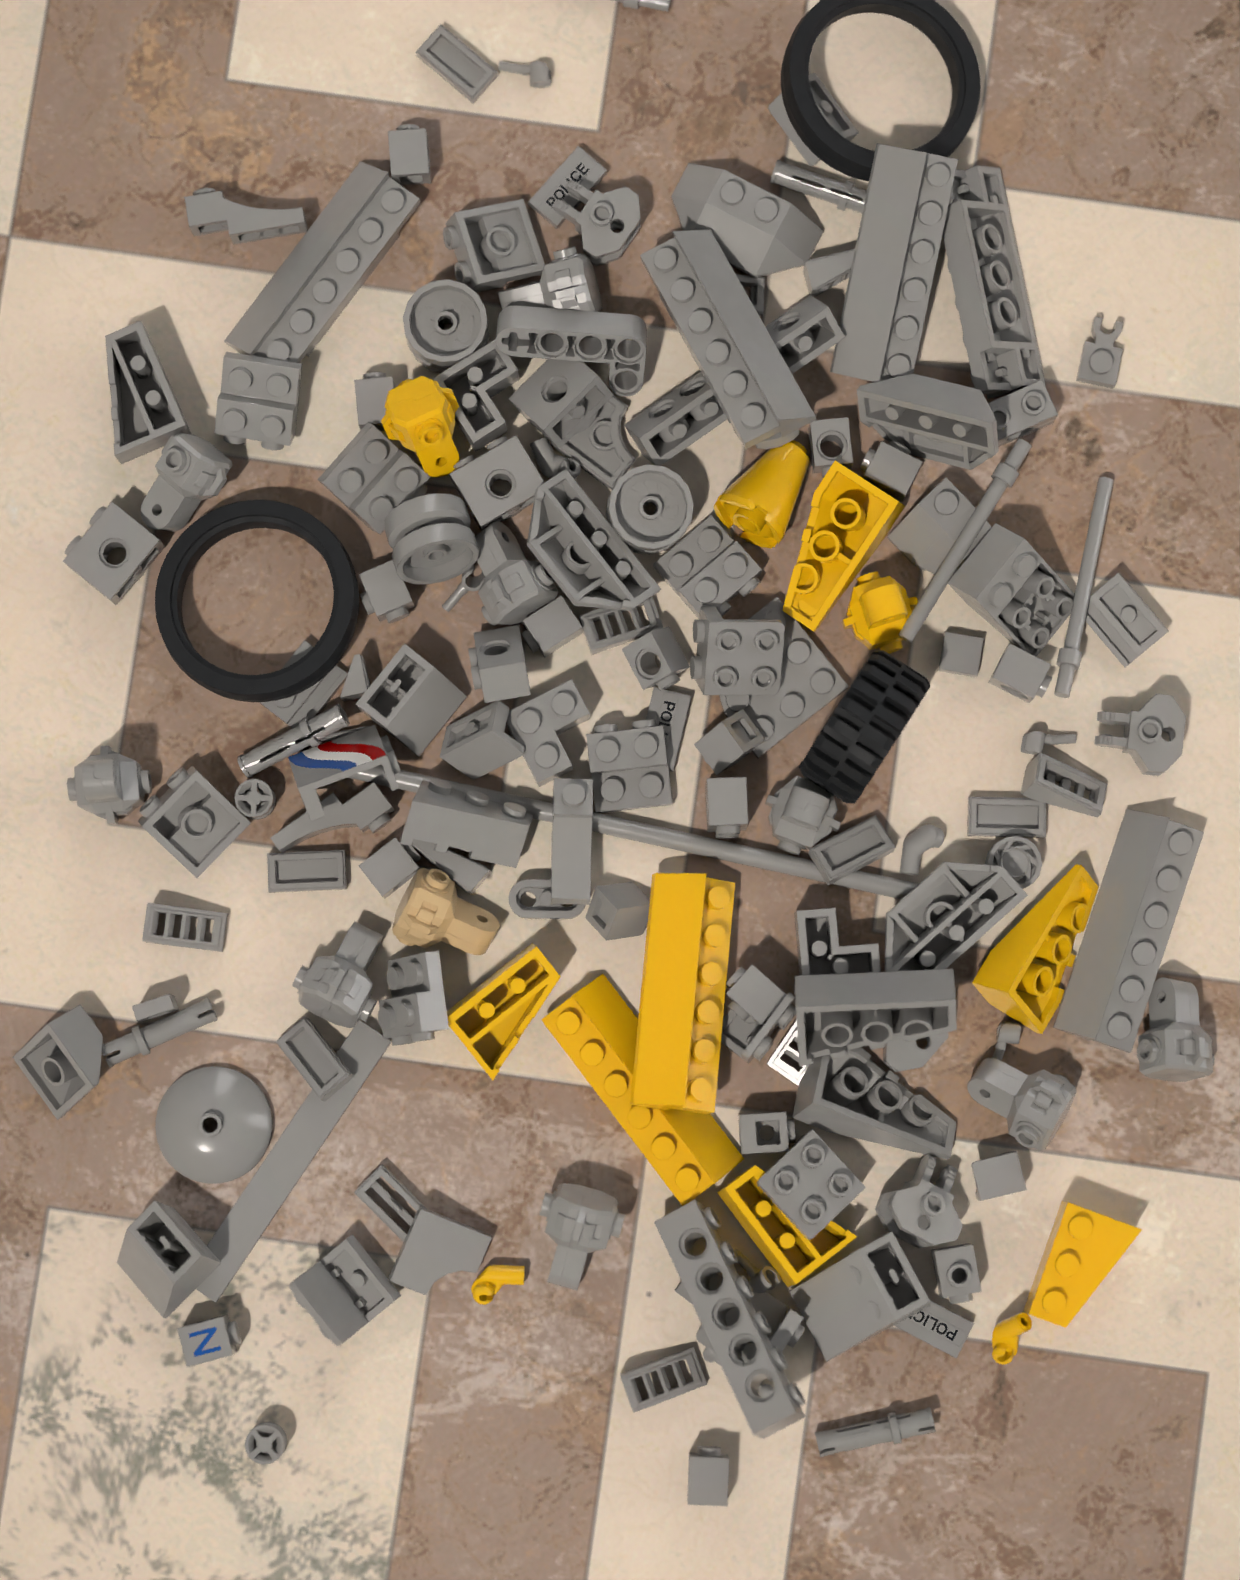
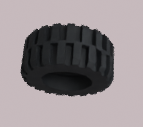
(864, 726)

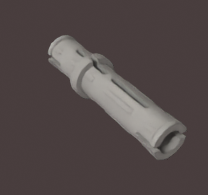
(784, 175)
(305, 734)
(158, 1032)
(875, 1432)

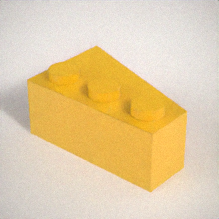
(501, 1008)
(775, 1234)
(1075, 1262)

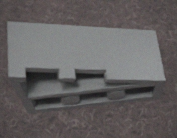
(141, 395)
(467, 823)

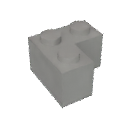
(473, 384)
(539, 723)
(820, 949)

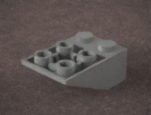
(1014, 589)
(860, 1296)

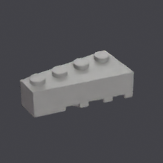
(871, 1010)

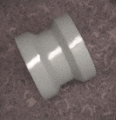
(255, 792)
(260, 1447)

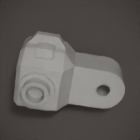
(564, 284)
(187, 474)
(511, 583)
(109, 785)
(801, 815)
(338, 984)
(1175, 1043)
(1031, 1103)
(580, 1224)

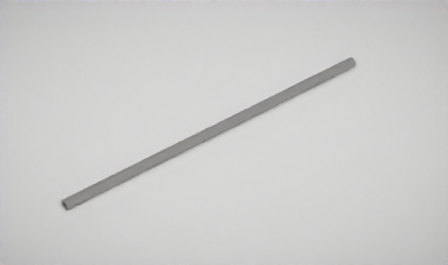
(667, 837)

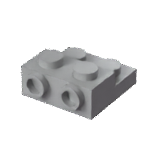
(493, 245)
(258, 400)
(373, 477)
(708, 568)
(629, 767)
(192, 820)
(416, 1000)

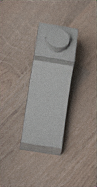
(212, 213)
(365, 810)
(571, 841)

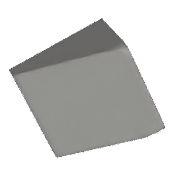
(356, 681)

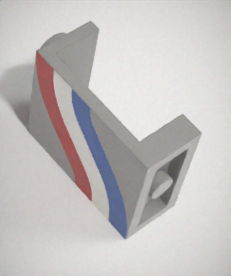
(340, 760)

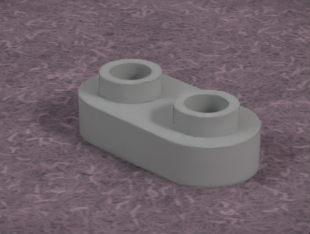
(542, 908)

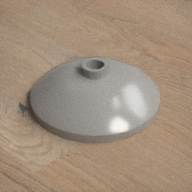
(241, 1132)

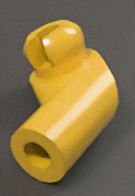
(492, 1280)
(1006, 1337)

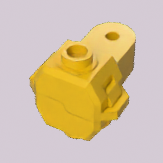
(424, 422)
(878, 612)

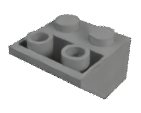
(411, 700)
(165, 1257)

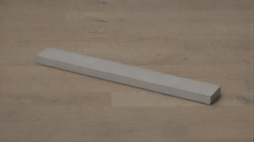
(289, 1161)

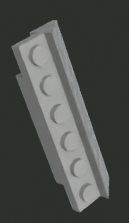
(893, 263)
(325, 267)
(990, 284)
(726, 337)
(1128, 929)

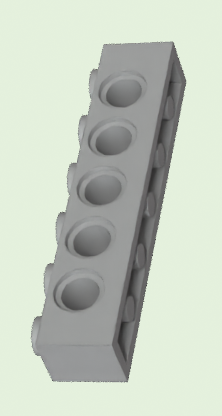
(692, 407)
(679, 1233)

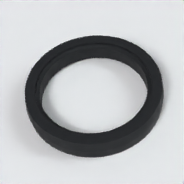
(931, 21)
(209, 531)

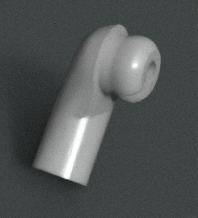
(550, 463)
(917, 843)

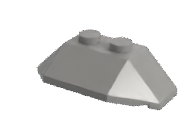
(750, 224)
(931, 418)
(584, 549)
(947, 915)

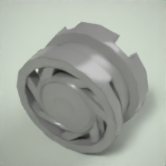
(1018, 857)

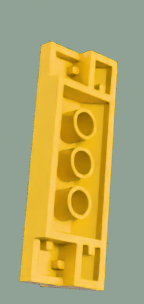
(683, 992)
(600, 1039)

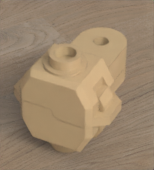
(435, 914)

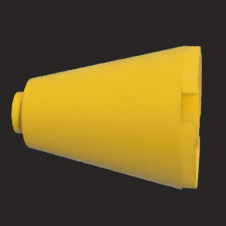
(765, 495)

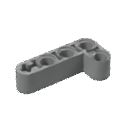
(525, 330)

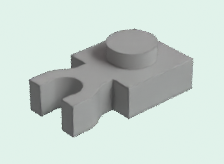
(1100, 359)

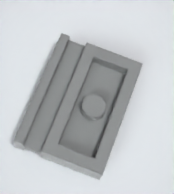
(1123, 620)
(310, 701)

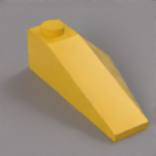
(841, 535)
(1029, 962)

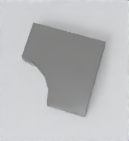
(600, 446)
(436, 1248)

